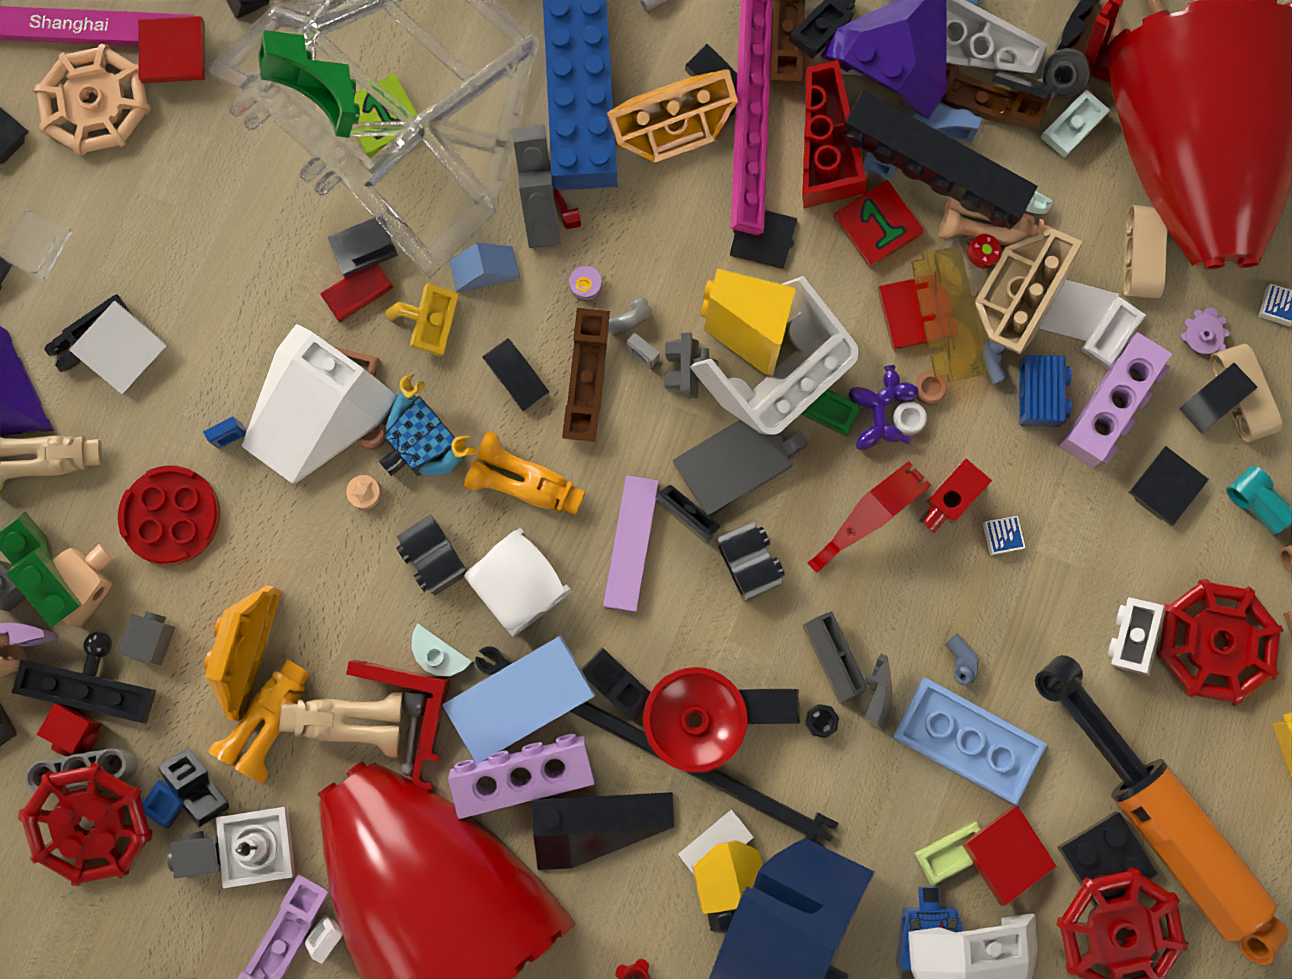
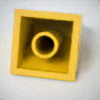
(748, 316)

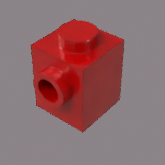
(69, 730)

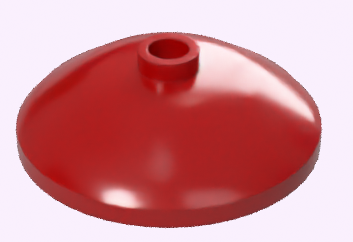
(695, 693)

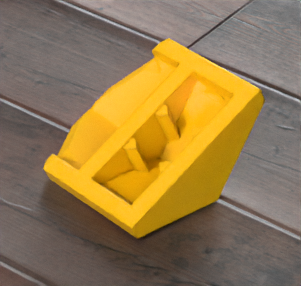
(725, 874)

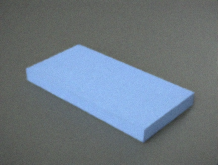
(519, 699)
(969, 741)

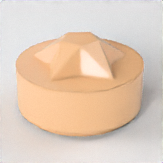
(363, 492)

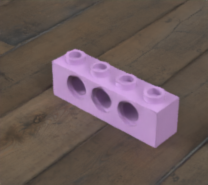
(1082, 438)
(474, 799)

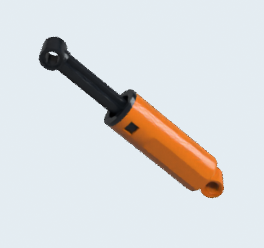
(1175, 826)

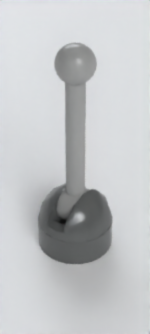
(414, 705)

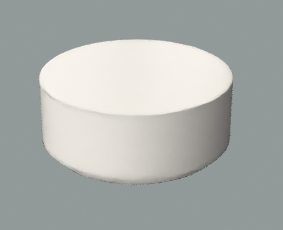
(909, 418)

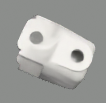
(516, 583)

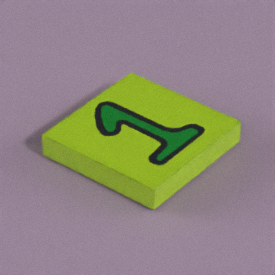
(373, 111)

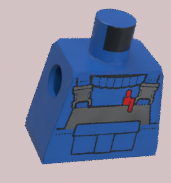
(926, 916)

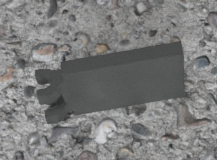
(735, 464)

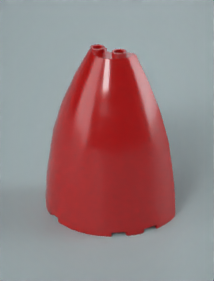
(1210, 122)
(428, 888)

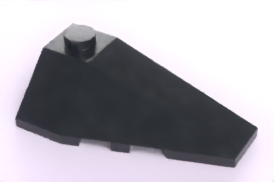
(586, 828)

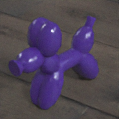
(877, 402)

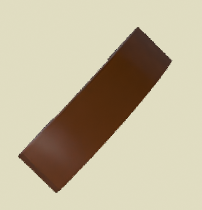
(785, 57)
(993, 101)
(586, 375)

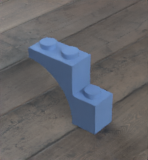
(954, 123)

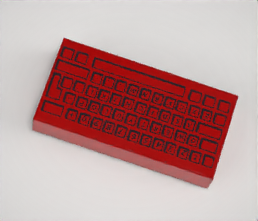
(356, 292)

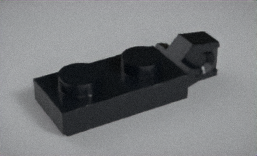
(820, 25)

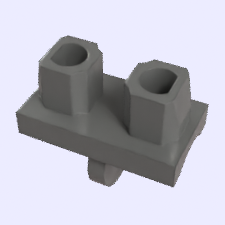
(688, 353)

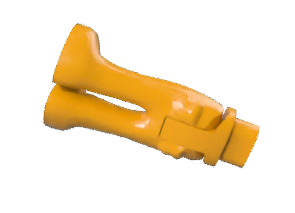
(541, 485)
(265, 706)

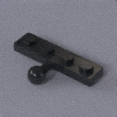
(85, 688)

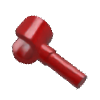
(570, 217)

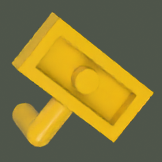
(431, 318)

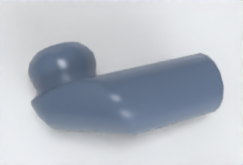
(992, 355)
(966, 660)

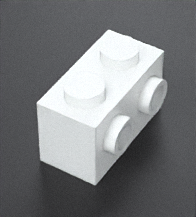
(1137, 637)

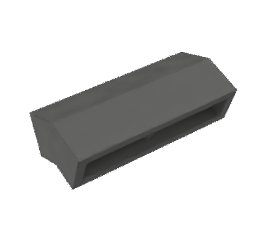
(835, 656)

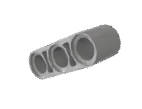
(102, 757)

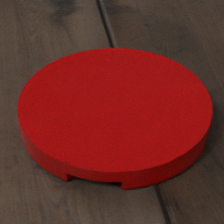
(169, 515)

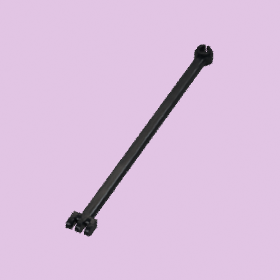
(809, 827)

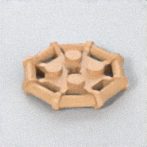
(93, 116)

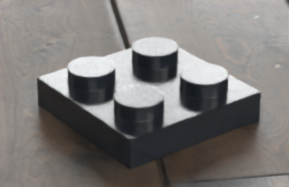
(1106, 850)

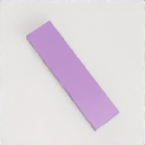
(631, 544)

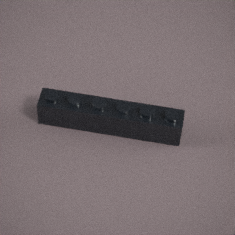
(937, 161)

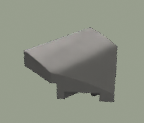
(881, 683)

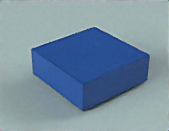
(225, 432)
(162, 805)

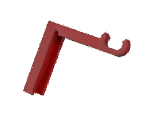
(1100, 38)
(874, 511)
(433, 710)

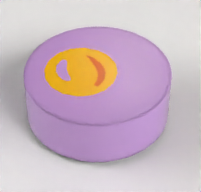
(585, 283)

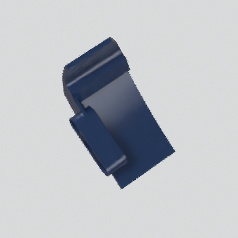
(793, 916)

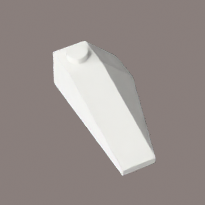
(989, 42)

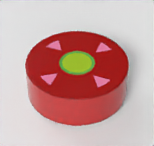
(984, 251)

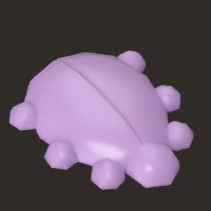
(1205, 331)

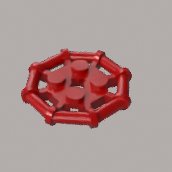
(1204, 653)
(73, 839)
(1121, 912)

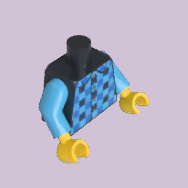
(420, 436)

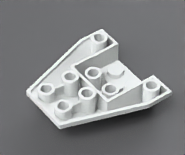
(313, 406)
(976, 954)

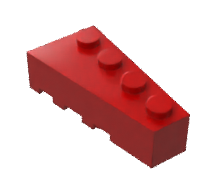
(829, 164)

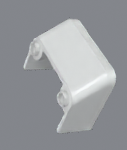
(820, 359)

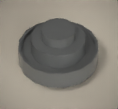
(1067, 71)

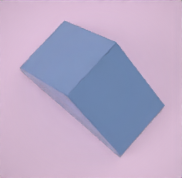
(483, 266)

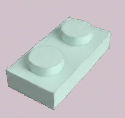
(1075, 123)

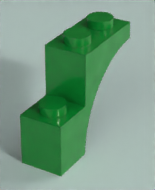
(328, 84)
(34, 570)

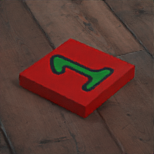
(878, 223)

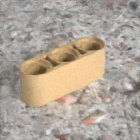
(1144, 253)
(1256, 414)

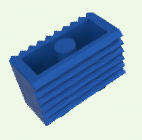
(1044, 390)

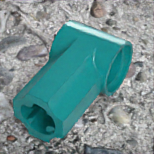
(1255, 492)

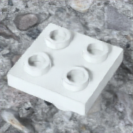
(255, 847)

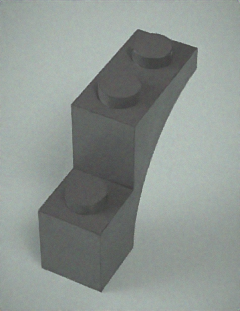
(536, 186)

